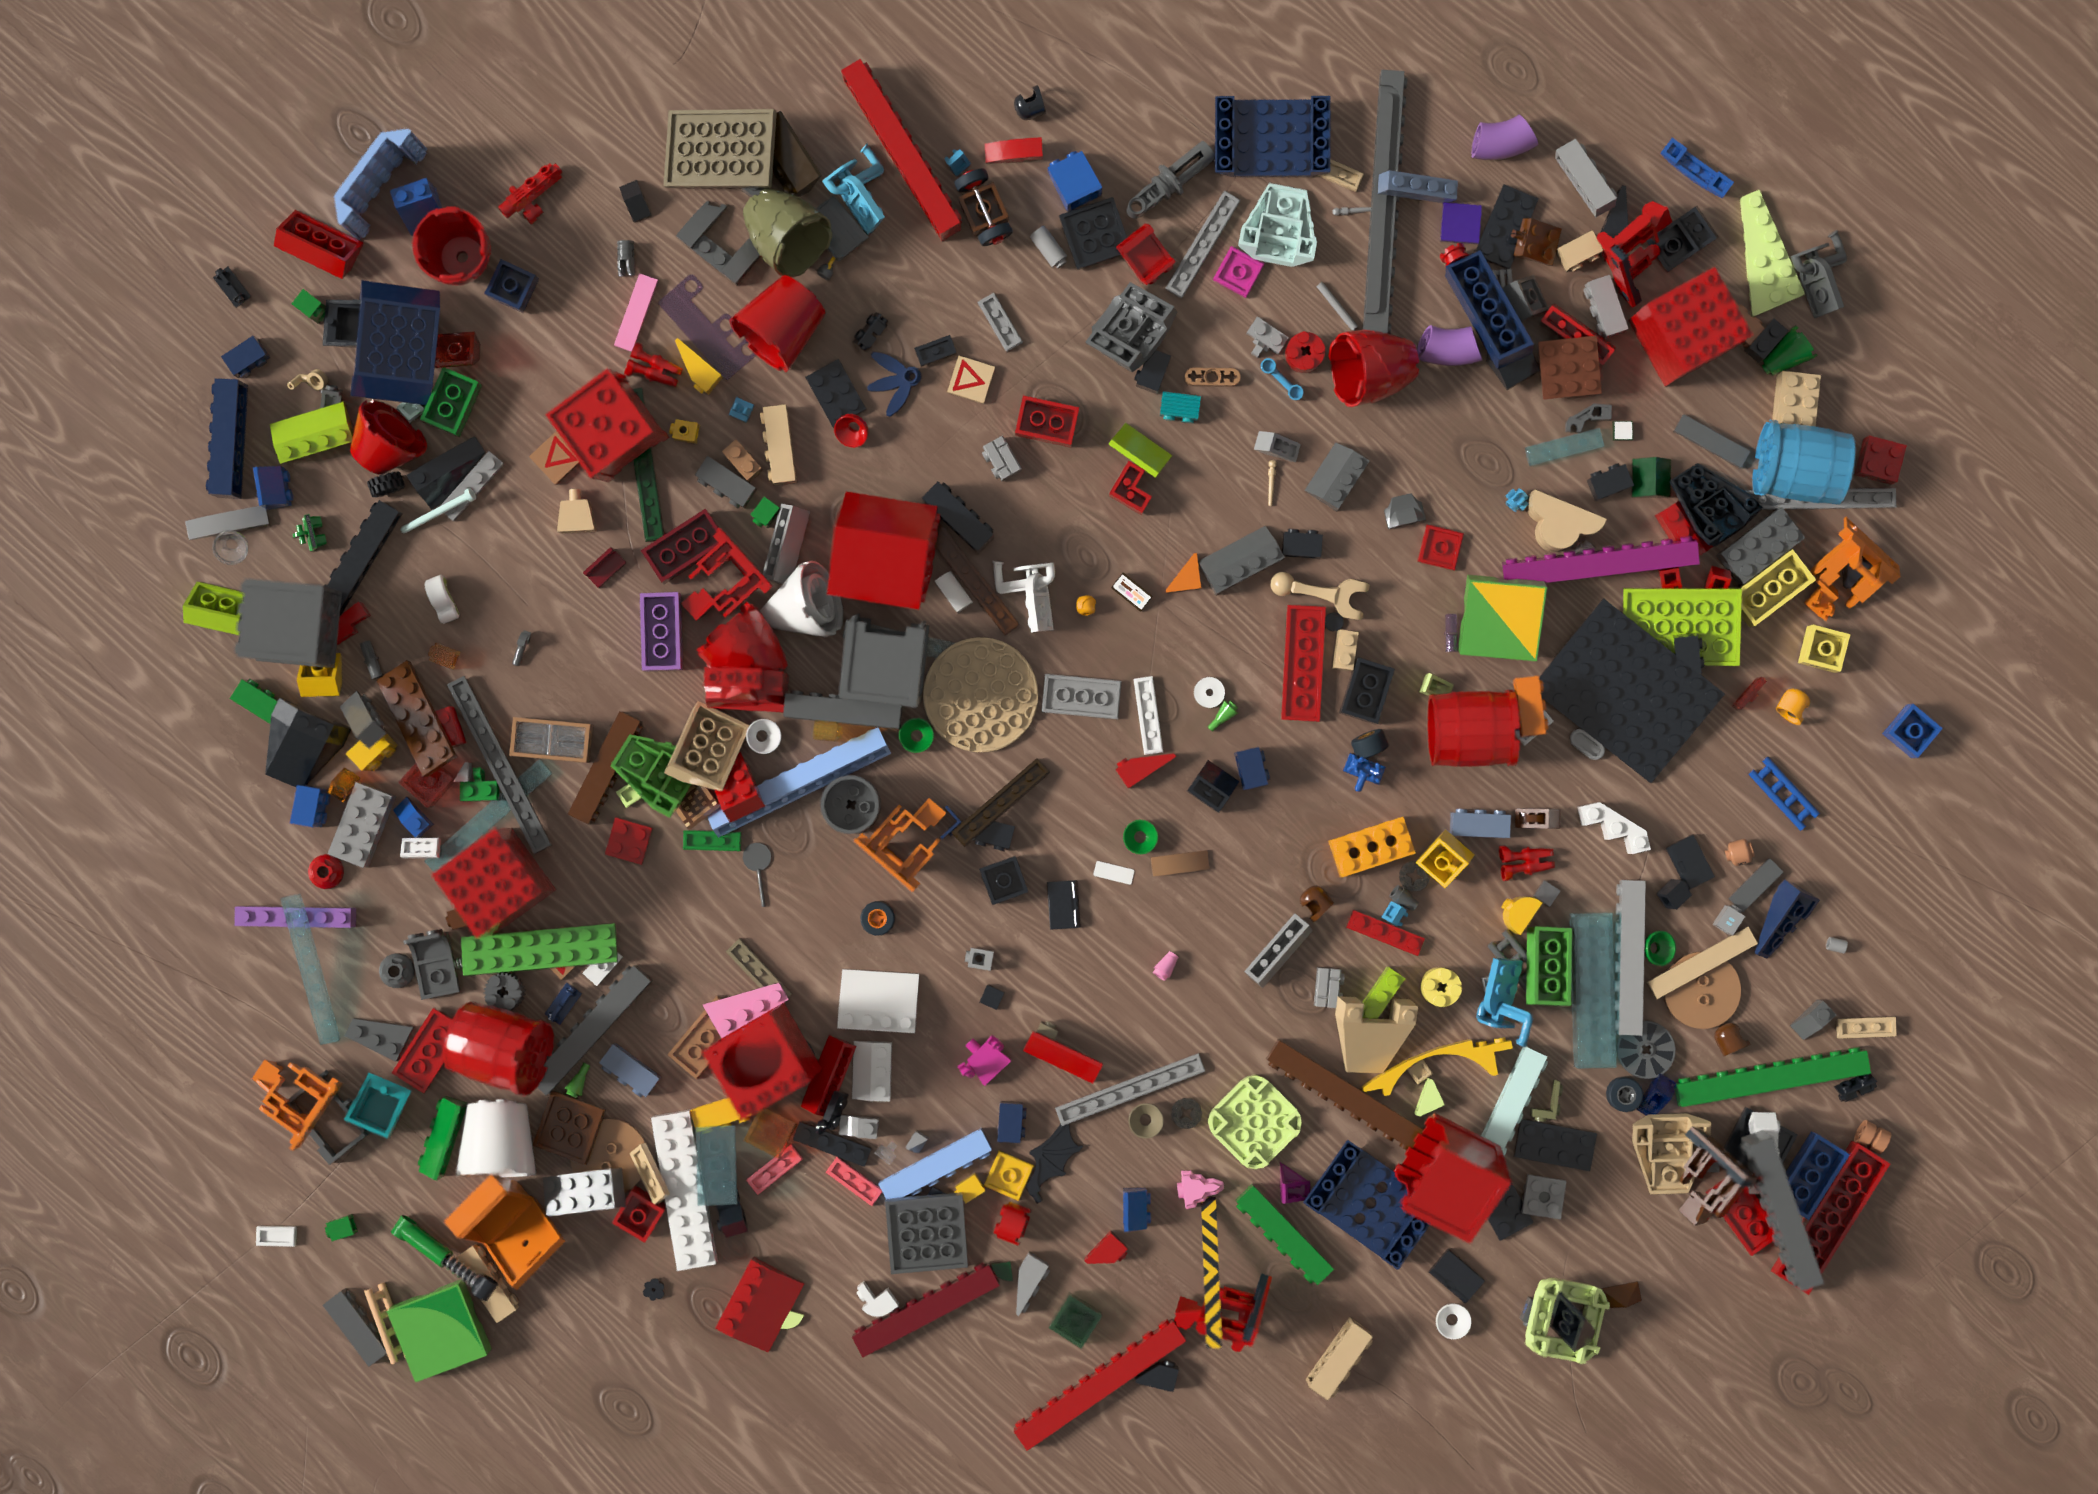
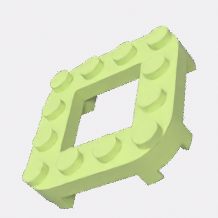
(1541, 1313)

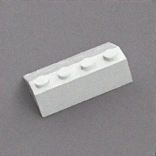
(878, 1001)

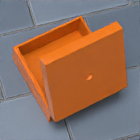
(503, 1220)

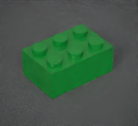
(451, 402)

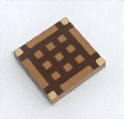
(696, 806)

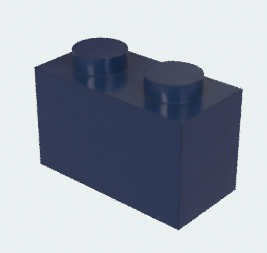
(246, 357)
(1010, 1122)

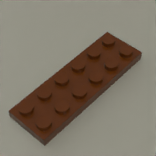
(416, 718)

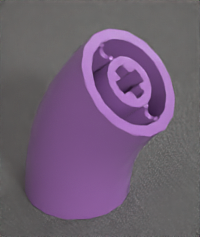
(1503, 139)
(1449, 346)

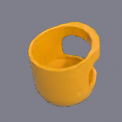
(1795, 702)

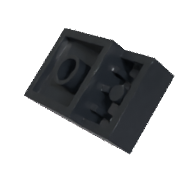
(1684, 238)

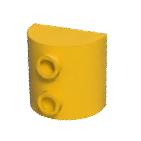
(1519, 912)

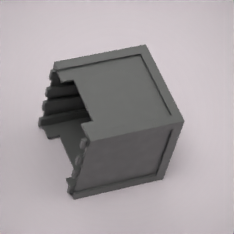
(288, 623)
(883, 663)

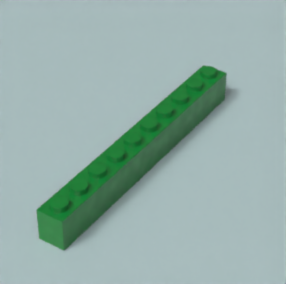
(1772, 1077)

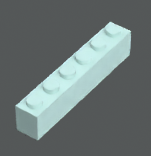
(1514, 1097)

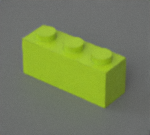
(1381, 993)

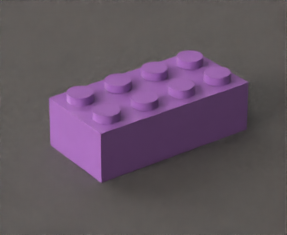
(661, 631)

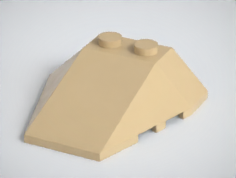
(1665, 1150)

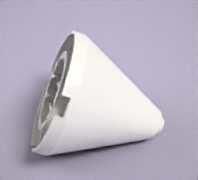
(803, 603)

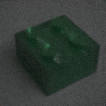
(1075, 1320)

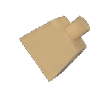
(576, 514)

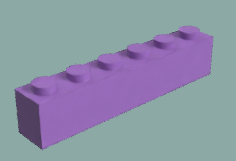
(275, 916)

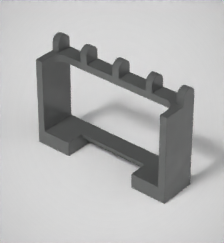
(325, 1149)

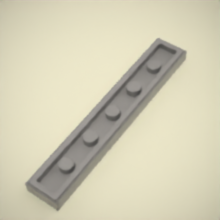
(1203, 244)

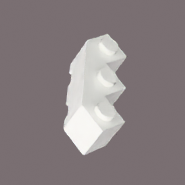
(1615, 826)
(1767, 1123)

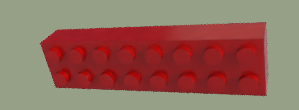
(1840, 1206)

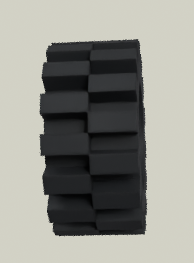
(386, 484)

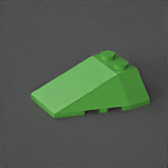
(643, 766)

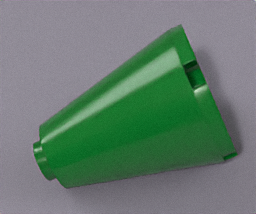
(1788, 353)

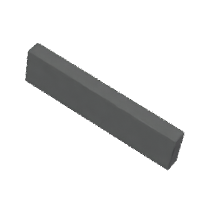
(1711, 441)

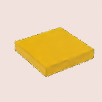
(1008, 1175)

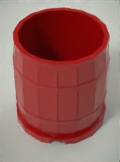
(1473, 728)
(498, 1047)

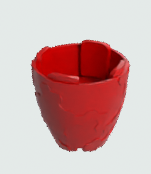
(443, 237)
(1371, 366)
(744, 643)

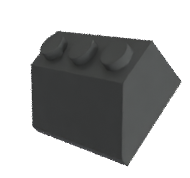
(1336, 476)

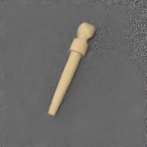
(1272, 473)

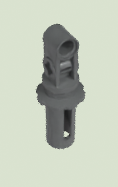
(1166, 182)

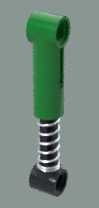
(409, 1231)

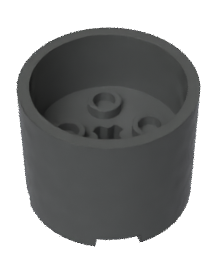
(835, 803)

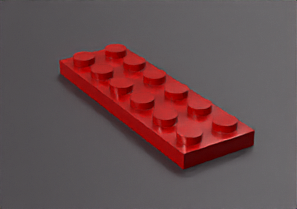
(1303, 663)

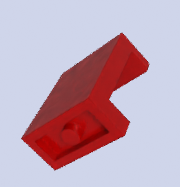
(1145, 255)

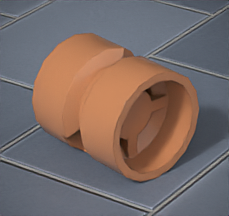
(1874, 1137)

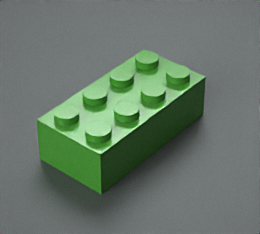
(1549, 966)

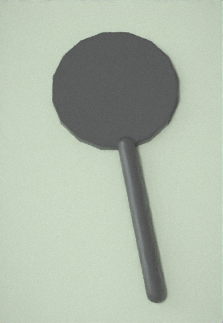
(757, 858)

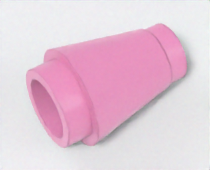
(1165, 967)

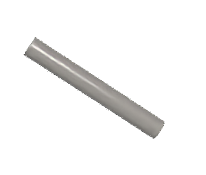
(1337, 306)

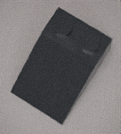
(1570, 1323)

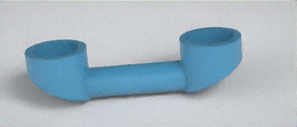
(1269, 367)

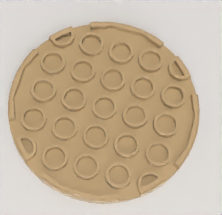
(980, 694)

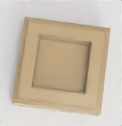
(1419, 1071)

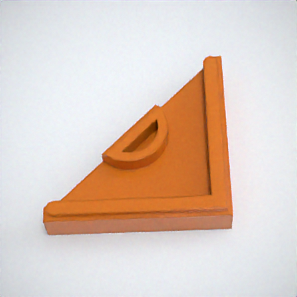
(1187, 578)

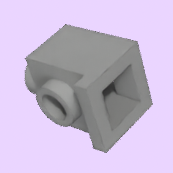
(985, 964)

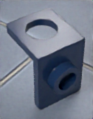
(954, 826)

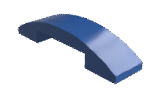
(1695, 169)

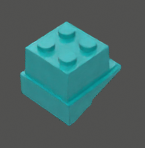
(378, 1105)

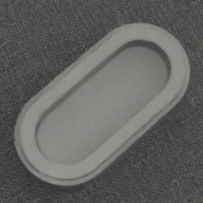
(1586, 744)

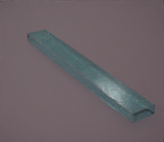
(487, 818)
(310, 969)

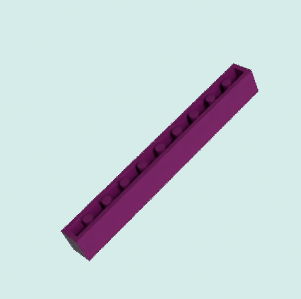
(1604, 562)

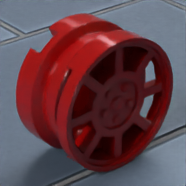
(1453, 254)

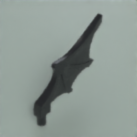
(1051, 1159)

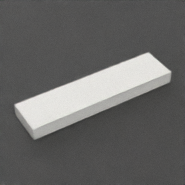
(1148, 715)

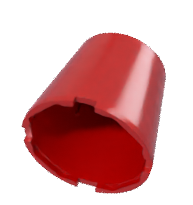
(779, 322)

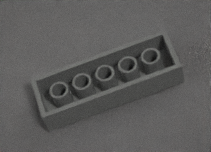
(841, 711)

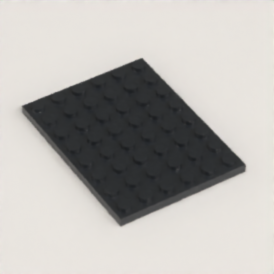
(1627, 690)

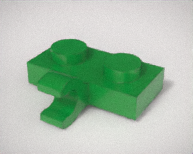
(480, 789)

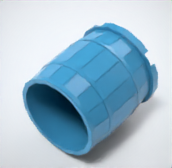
(1803, 463)

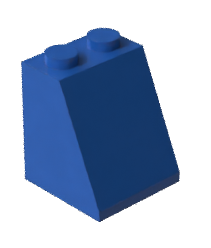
(1074, 180)
(415, 202)

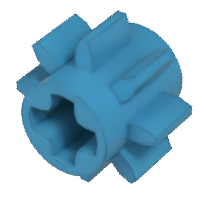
(1517, 500)

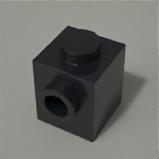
(1674, 894)

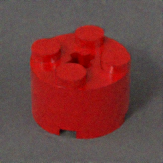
(1310, 361)
(1013, 1223)

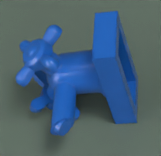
(1364, 770)

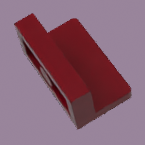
(604, 567)

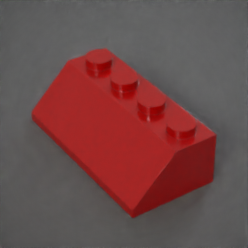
(317, 244)

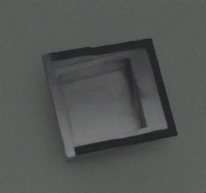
(341, 323)

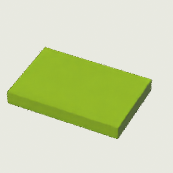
(1140, 450)

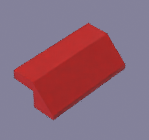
(1063, 1057)

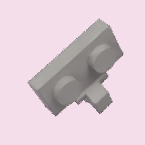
(1266, 337)

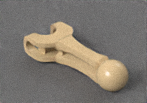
(1284, 584)

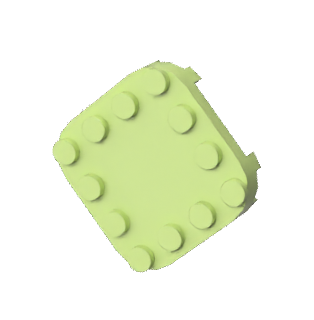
(1254, 1121)

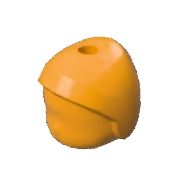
(1085, 605)

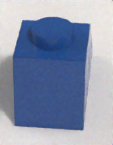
(412, 818)

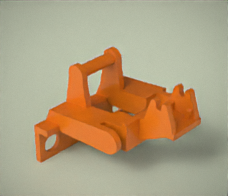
(1850, 550)
(877, 844)
(299, 1124)

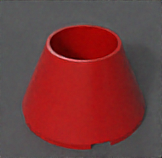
(384, 438)

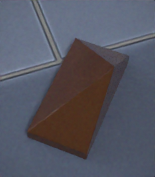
(1623, 1295)

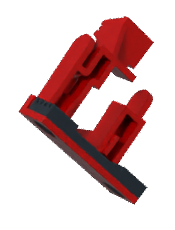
(1625, 268)
(1238, 1331)

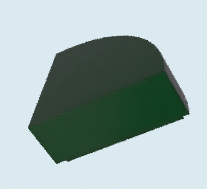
(1003, 1270)

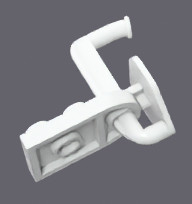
(1036, 592)

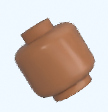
(1740, 852)

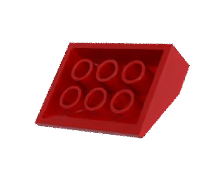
(759, 1305)

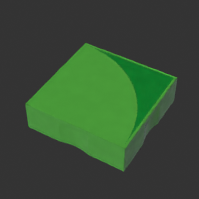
(439, 1330)

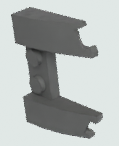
(694, 237)

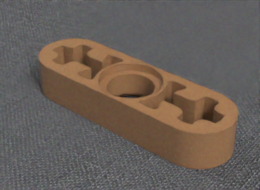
(1227, 371)

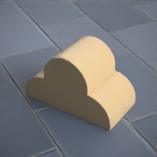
(1560, 522)

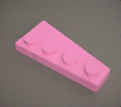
(740, 1009)

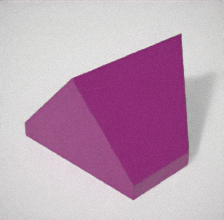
(1292, 1185)

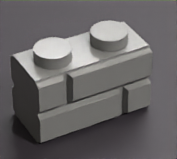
(1002, 459)
(1328, 987)

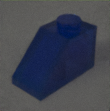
(1657, 1095)

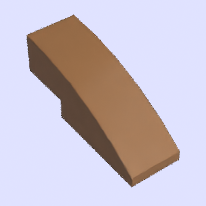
(1179, 863)

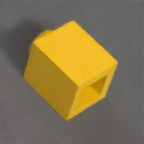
(970, 1188)

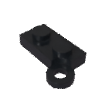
(833, 1112)

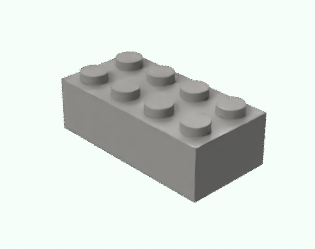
(361, 825)

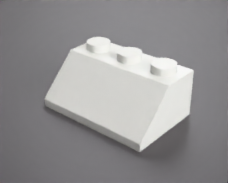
(872, 1071)

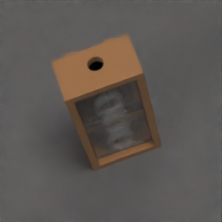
(551, 740)

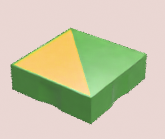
(1502, 618)

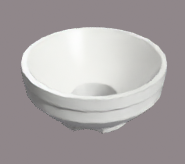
(773, 736)
(1457, 1330)

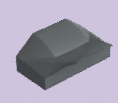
(1404, 511)

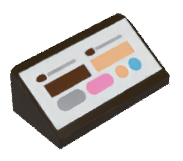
(1131, 592)

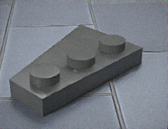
(380, 1037)

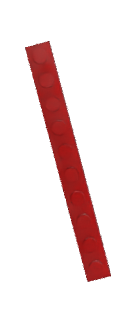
(1099, 1384)

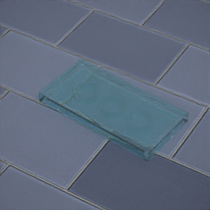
(716, 1165)

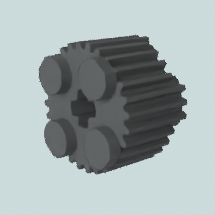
(513, 986)

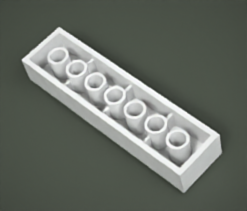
(688, 1223)

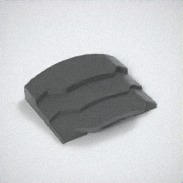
(1132, 327)

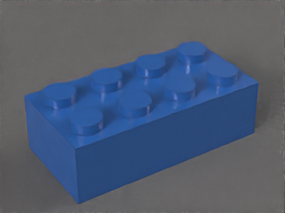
(1814, 1172)

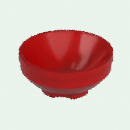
(847, 435)
(335, 868)

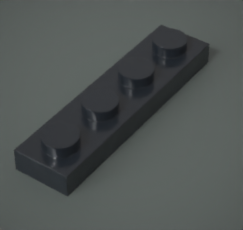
(832, 1144)

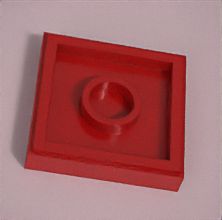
(1440, 547)

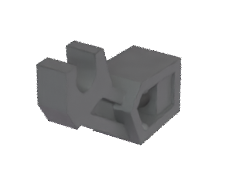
(1579, 419)

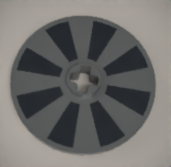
(1647, 1065)

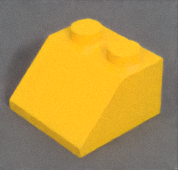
(320, 680)

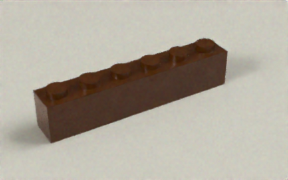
(601, 774)

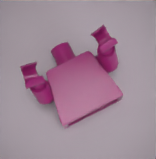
(985, 1059)

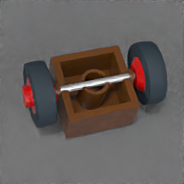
(983, 208)

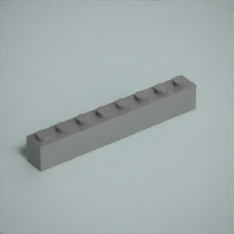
(1630, 957)

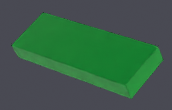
(709, 841)

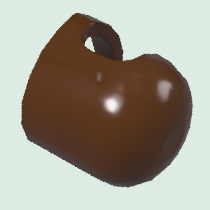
(1316, 901)
(1729, 1039)

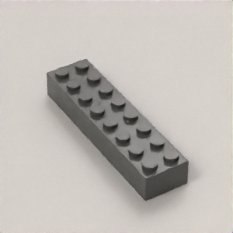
(1781, 1210)

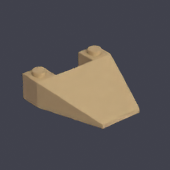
(1372, 1043)

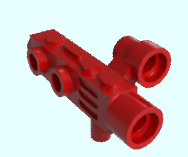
(529, 191)

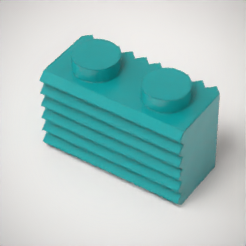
(1180, 407)

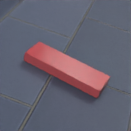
(774, 1169)
(854, 1181)

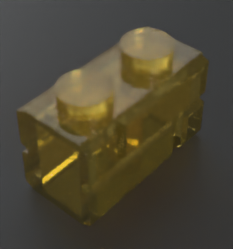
(827, 731)

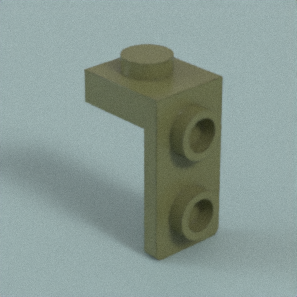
(1543, 1114)

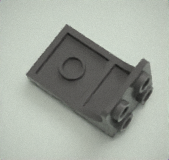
(433, 963)

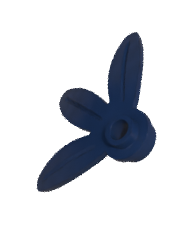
(888, 383)

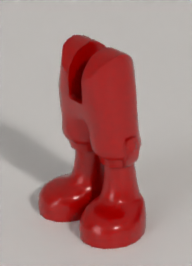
(658, 369)
(1528, 854)

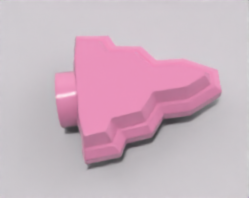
(1196, 1188)

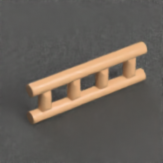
(379, 1316)

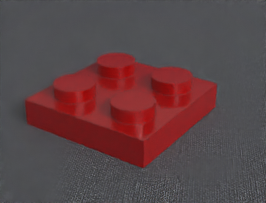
(628, 841)

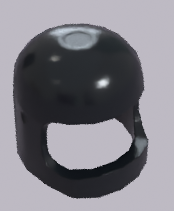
(1030, 107)

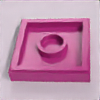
(1238, 272)

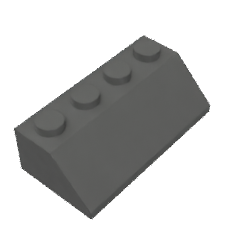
(1241, 560)

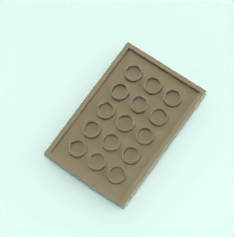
(720, 148)

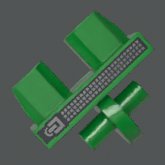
(310, 523)

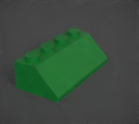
(442, 1137)

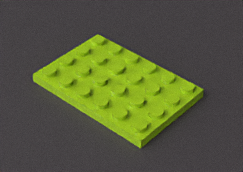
(1677, 611)

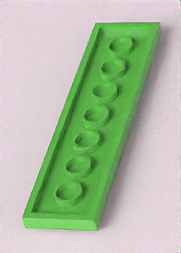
(539, 949)

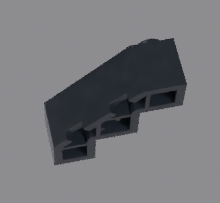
(732, 1218)

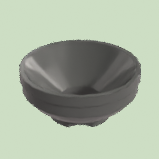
(406, 968)

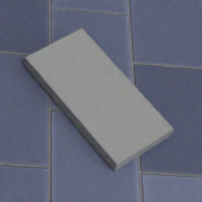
(1081, 696)

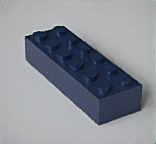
(1489, 310)
(227, 438)

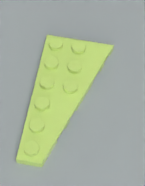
(1767, 263)

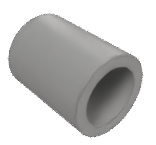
(1836, 945)

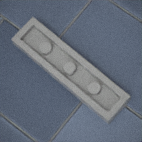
(476, 480)

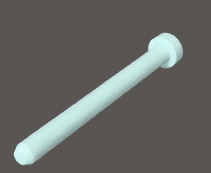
(468, 495)

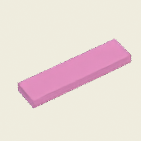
(636, 312)

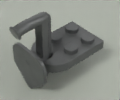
(1818, 277)

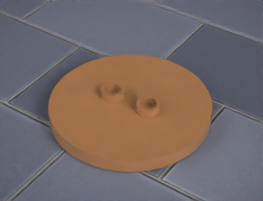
(1706, 999)
(613, 1149)

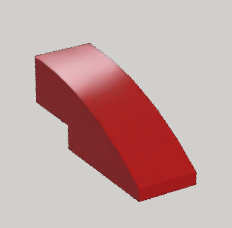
(1014, 150)
(349, 619)

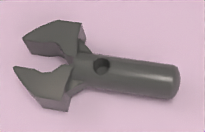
(523, 640)

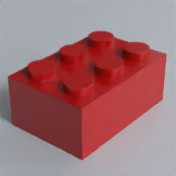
(1046, 421)
(740, 792)

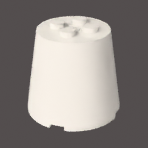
(496, 1140)

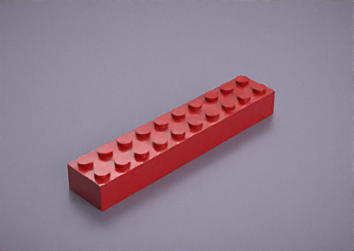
(899, 146)

